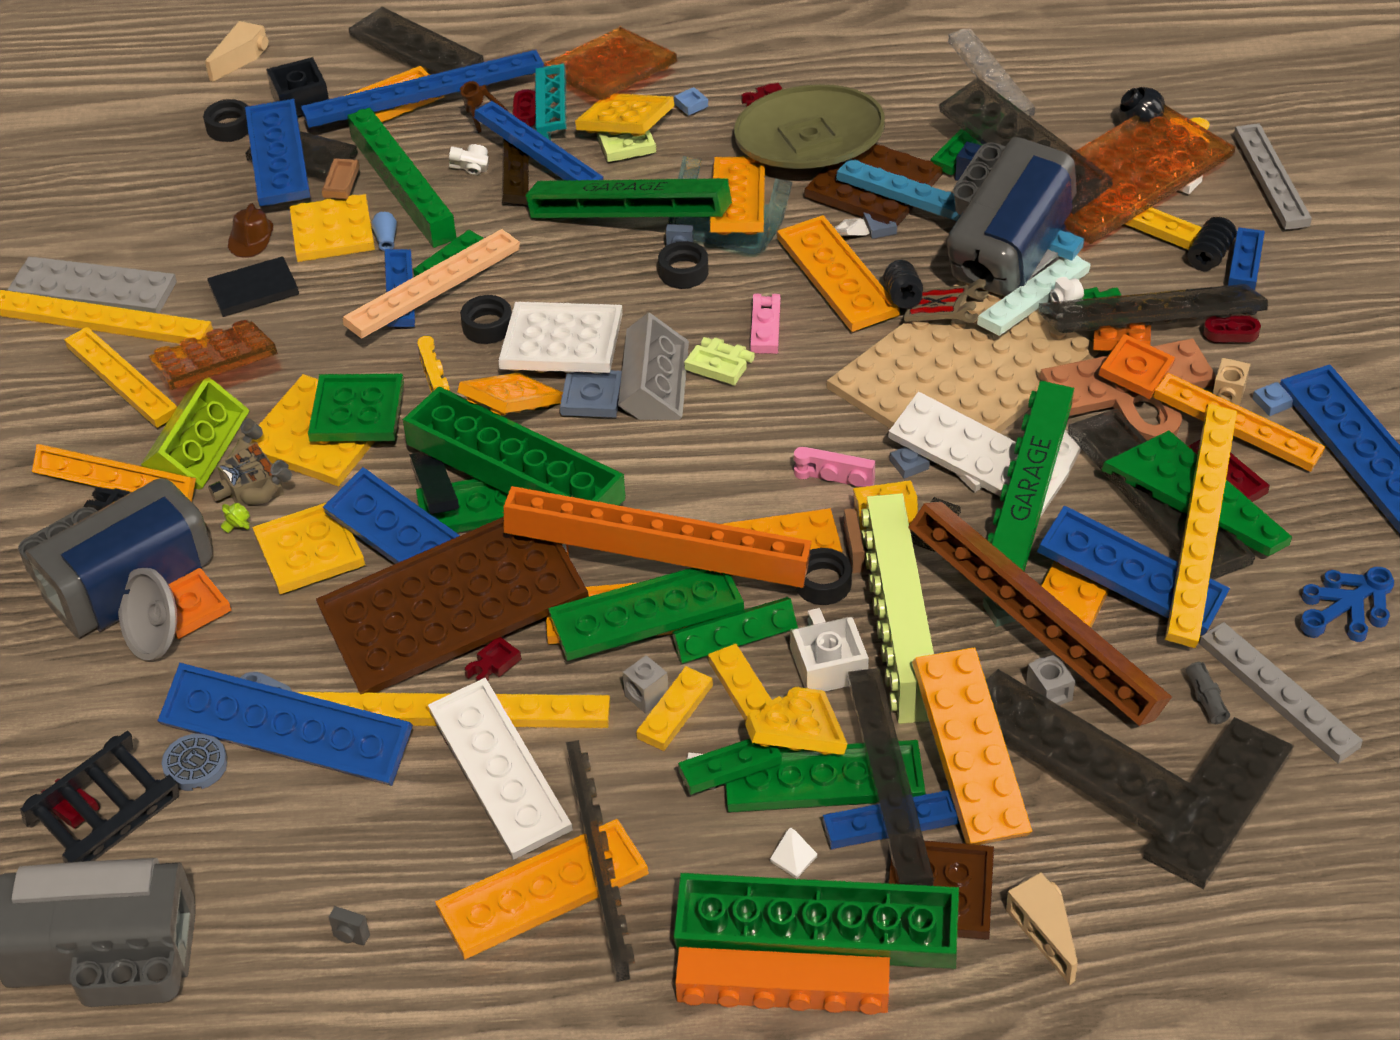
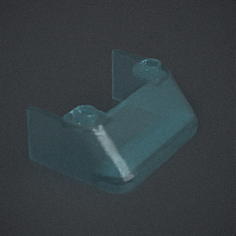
(737, 241)

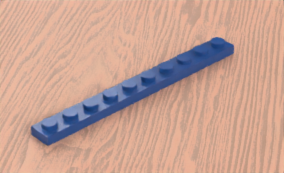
(421, 88)

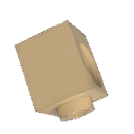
(1231, 380)

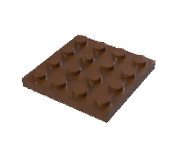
(858, 201)

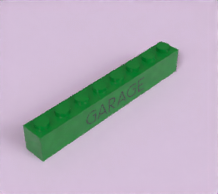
(402, 177)
(629, 198)
(1031, 471)

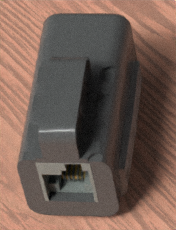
(99, 928)

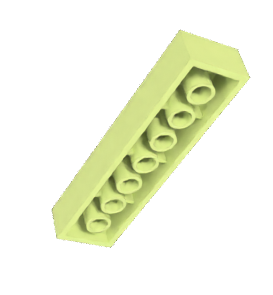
(897, 601)

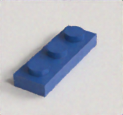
(1246, 257)

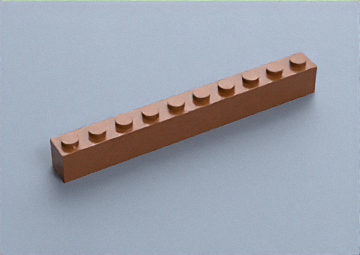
(1040, 613)

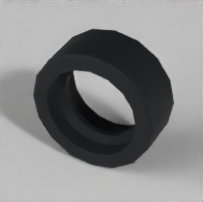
(223, 110)
(686, 277)
(482, 306)
(832, 592)

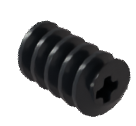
(1211, 243)
(903, 284)

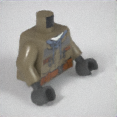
(248, 472)

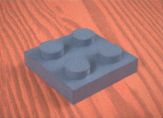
(591, 394)

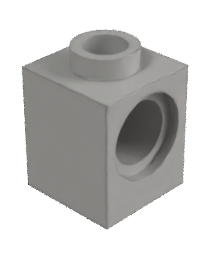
(1051, 679)
(645, 683)

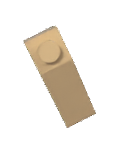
(236, 50)
(1042, 916)

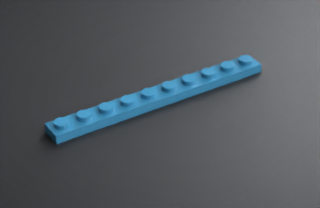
(929, 198)

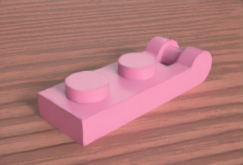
(765, 324)
(833, 467)

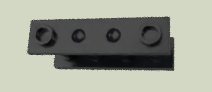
(104, 832)

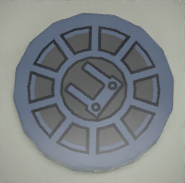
(195, 761)

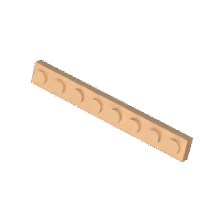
(430, 283)

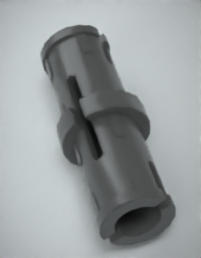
(1207, 693)

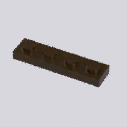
(514, 174)

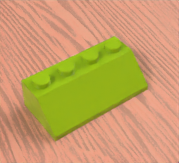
(197, 432)

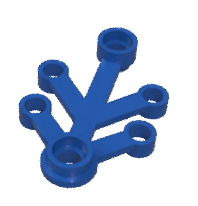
(1375, 582)

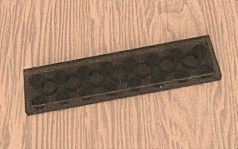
(996, 120)
(1151, 307)
(1112, 434)
(1094, 760)

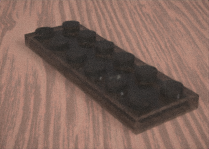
(412, 42)
(1236, 779)

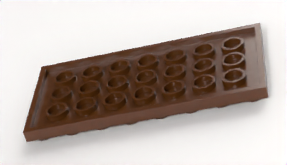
(446, 603)

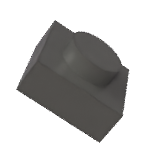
(349, 926)

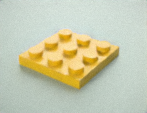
(625, 114)
(331, 228)
(307, 548)

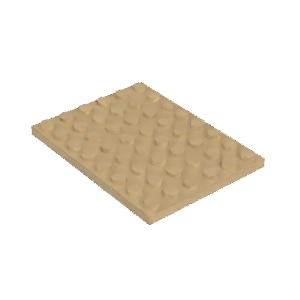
(958, 366)

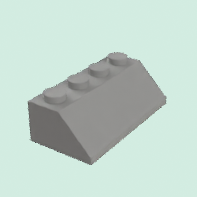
(653, 371)

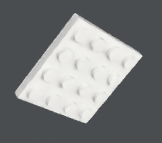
(561, 337)

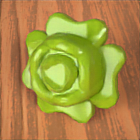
(235, 516)

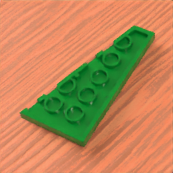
(1168, 470)

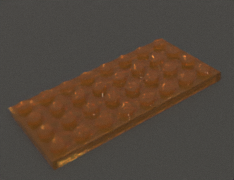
(1146, 167)

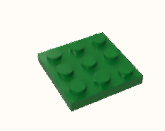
(356, 407)

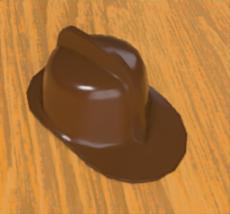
(249, 232)

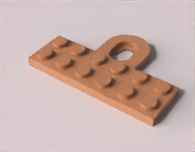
(1098, 393)

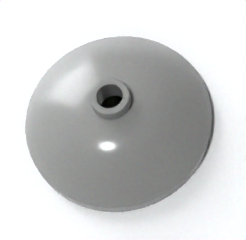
(148, 614)

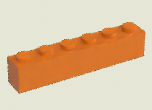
(783, 980)

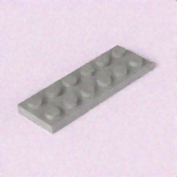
(95, 284)

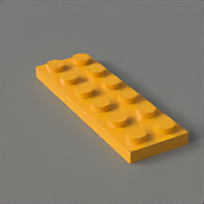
(747, 192)
(838, 273)
(971, 747)
(534, 891)

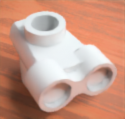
(473, 160)
(1067, 290)

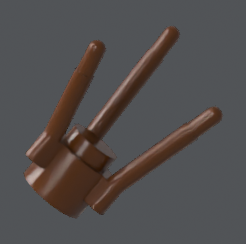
(473, 97)

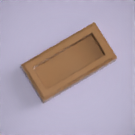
(340, 178)
(854, 540)

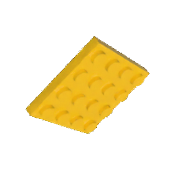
(287, 438)

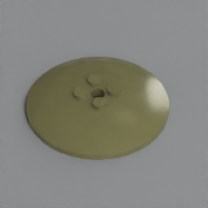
(809, 126)

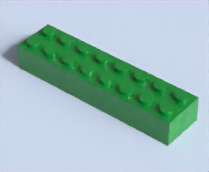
(505, 451)
(819, 917)

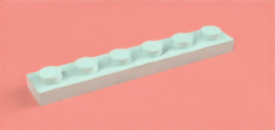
(1026, 298)

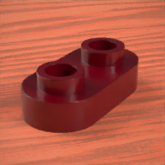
(525, 106)
(1232, 329)

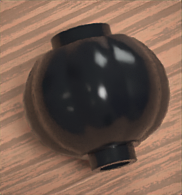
(1143, 103)

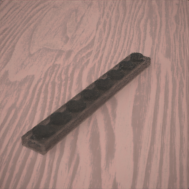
(890, 778)
(602, 868)

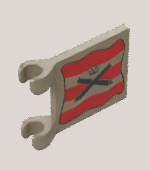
(948, 303)

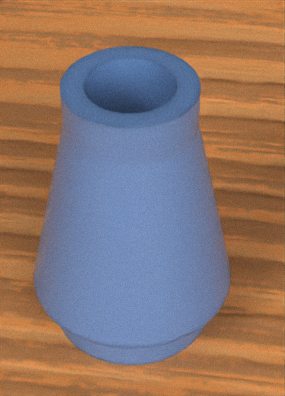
(384, 228)

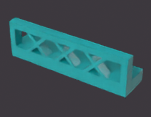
(545, 98)

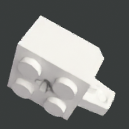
(827, 651)

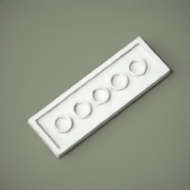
(962, 445)
(500, 768)

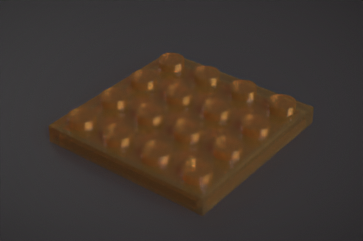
(613, 63)
(211, 354)

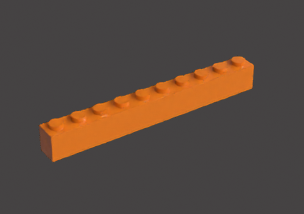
(657, 536)

